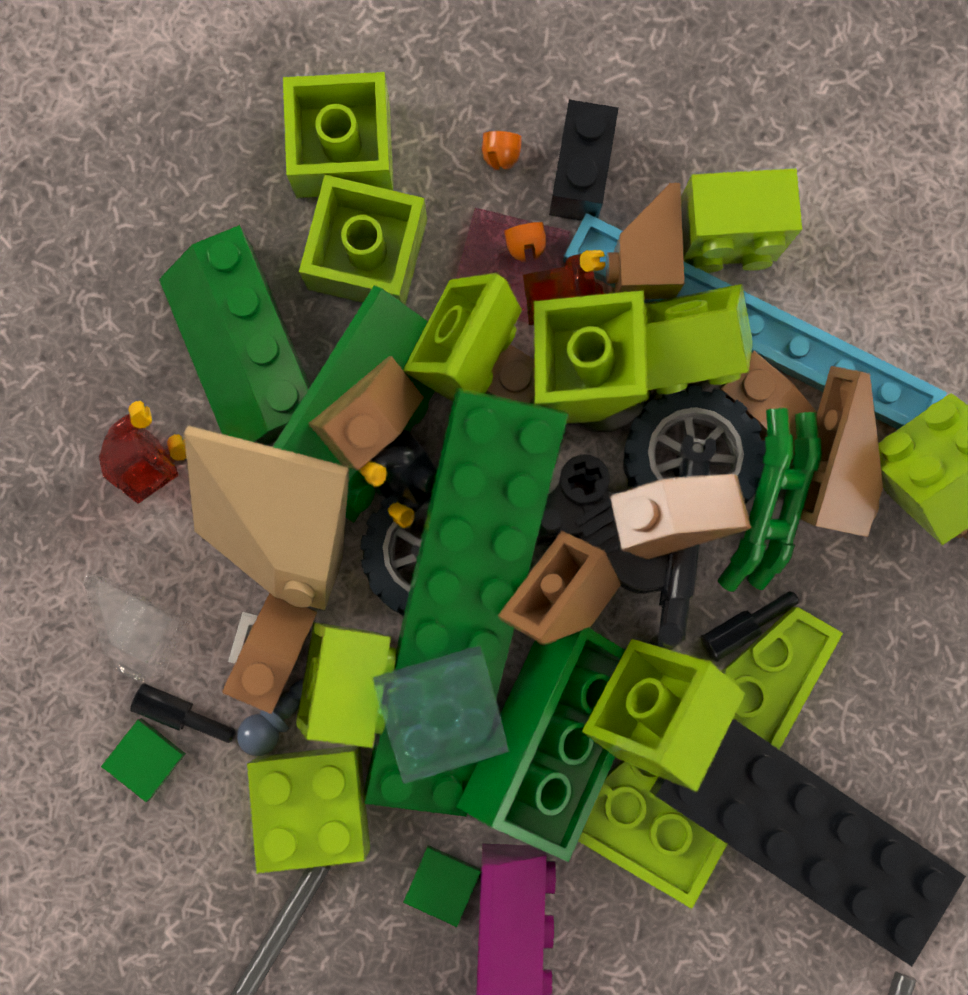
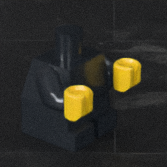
(404, 472)

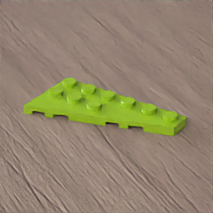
(657, 840)

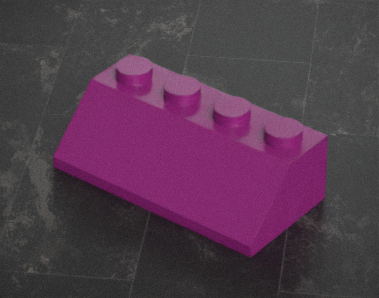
(514, 920)

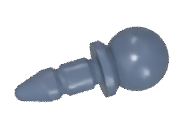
(260, 732)

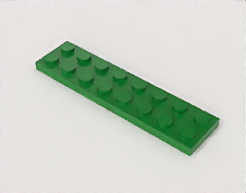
(471, 562)

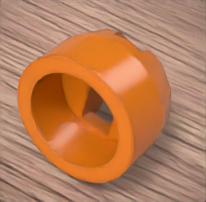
(501, 149)
(526, 237)

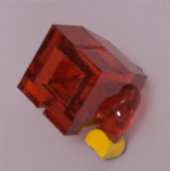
(564, 282)
(135, 458)

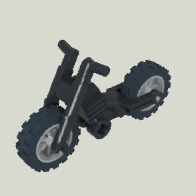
(592, 515)

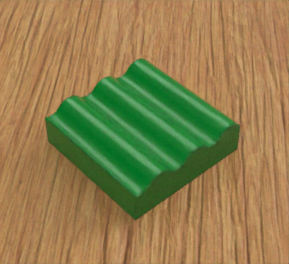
(143, 760)
(442, 886)

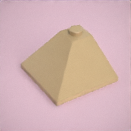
(270, 513)

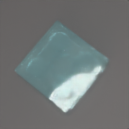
(441, 714)

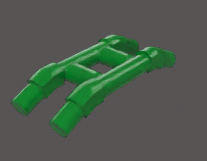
(751, 554)

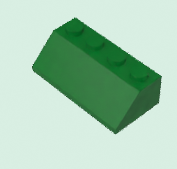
(377, 331)
(236, 337)
(552, 768)

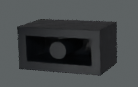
(583, 160)

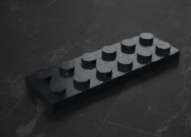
(819, 842)

